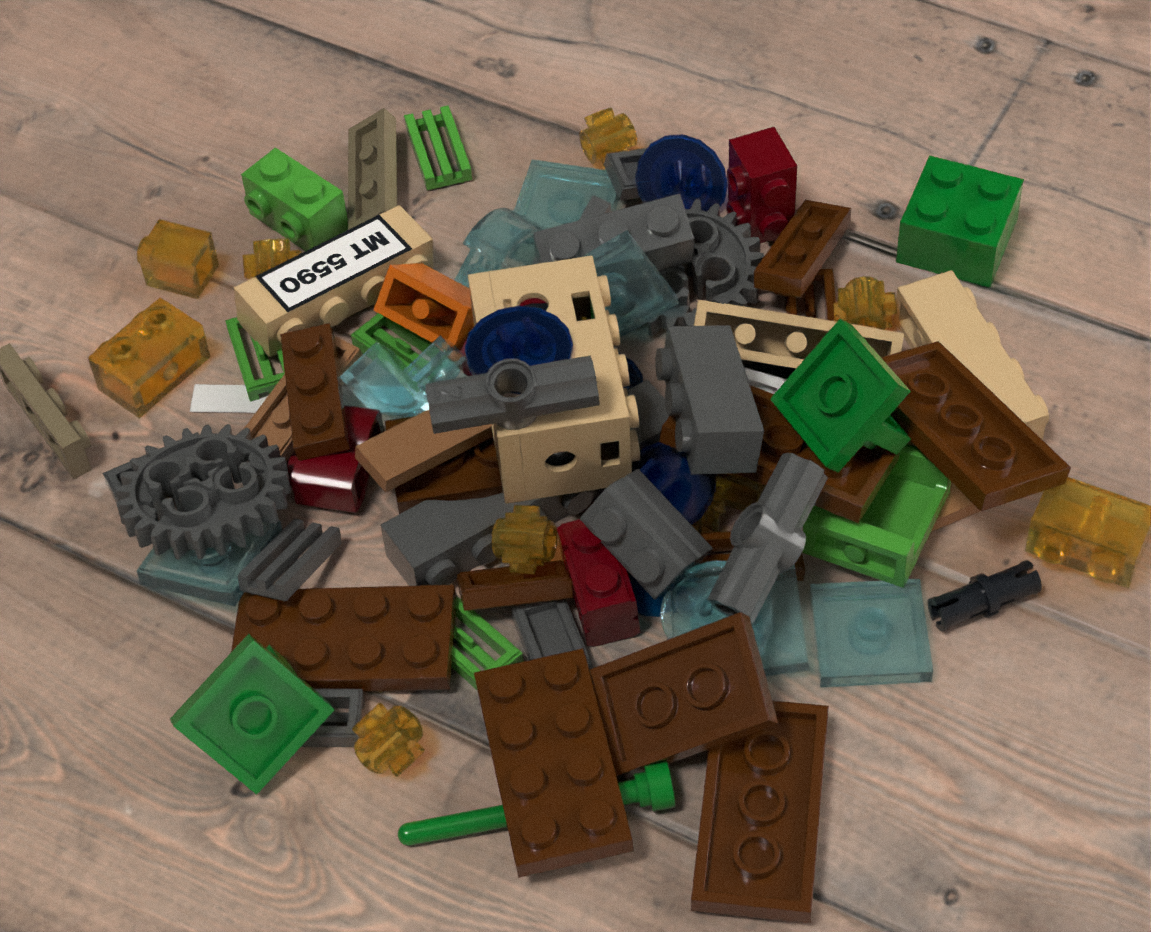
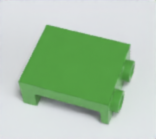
(892, 528)

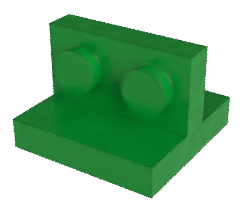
(843, 398)
(252, 713)

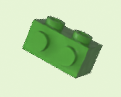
(294, 200)

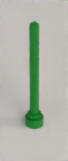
(648, 788)

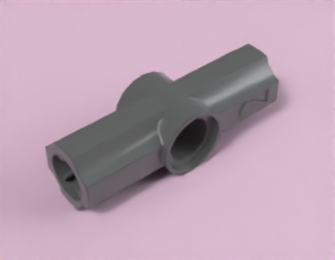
(544, 391)
(768, 537)

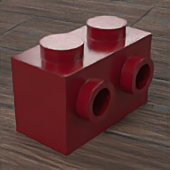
(761, 183)

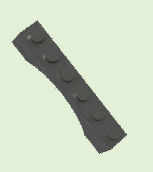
(452, 537)

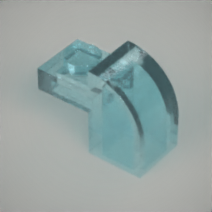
(499, 242)
(397, 390)

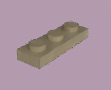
(372, 167)
(45, 411)

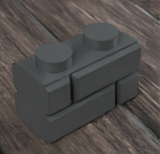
(645, 533)

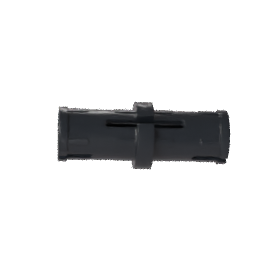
(984, 595)

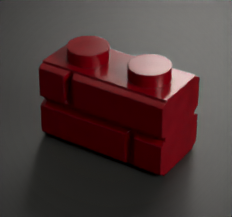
(598, 586)

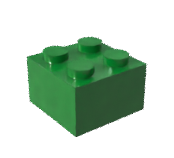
(959, 220)

